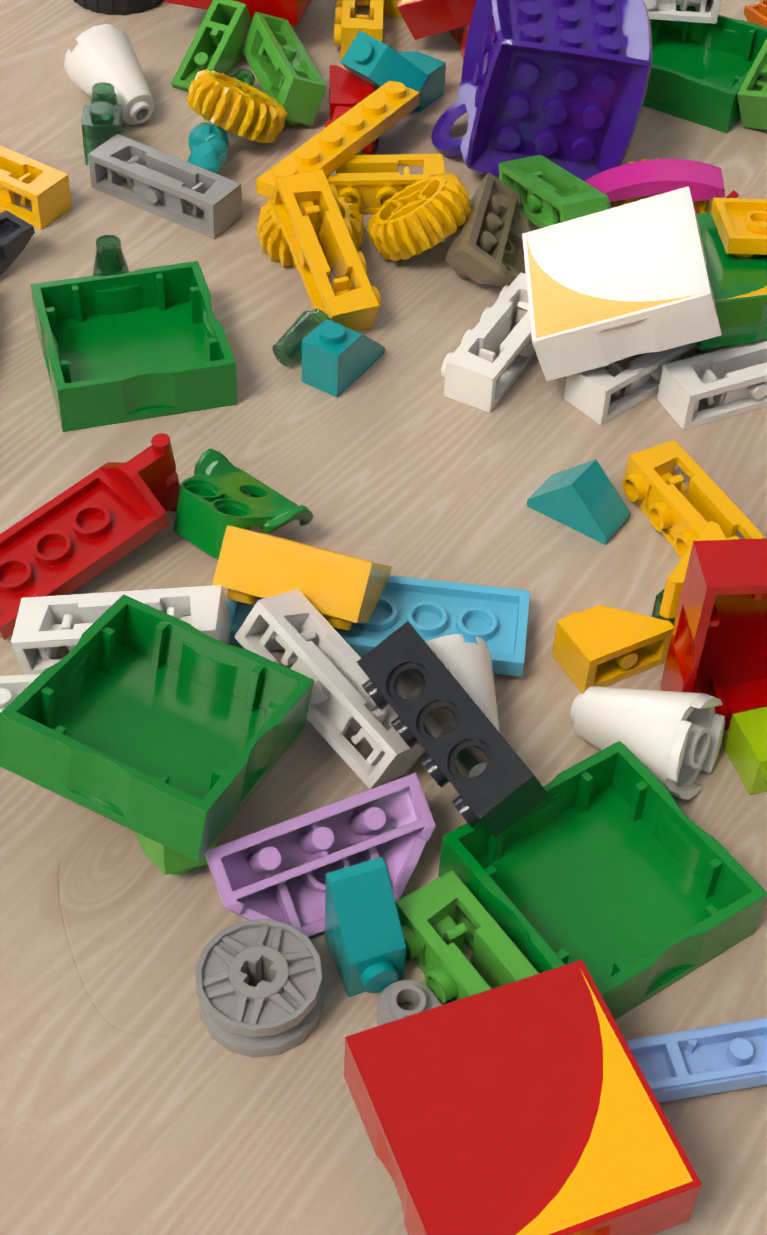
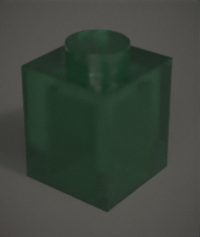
(99, 124)

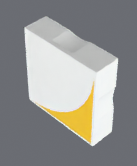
(618, 284)

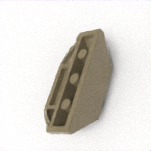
(491, 240)

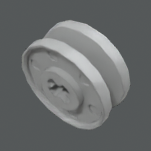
(259, 987)

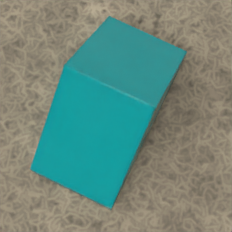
(583, 501)

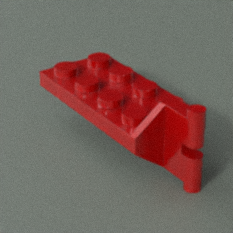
(87, 528)

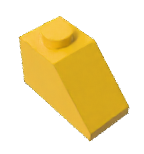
(609, 645)

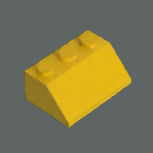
(267, 565)

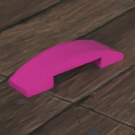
(660, 177)

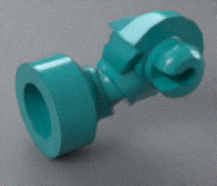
(208, 147)

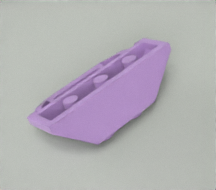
(285, 866)

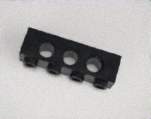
(506, 785)

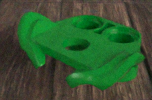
(218, 499)

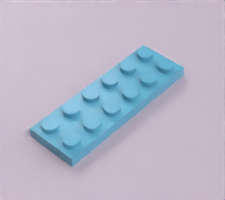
(435, 612)

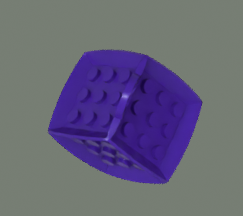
(550, 83)

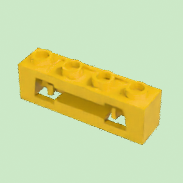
(347, 26)
(375, 178)
(36, 184)
(298, 205)
(672, 506)

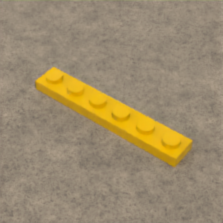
(345, 135)

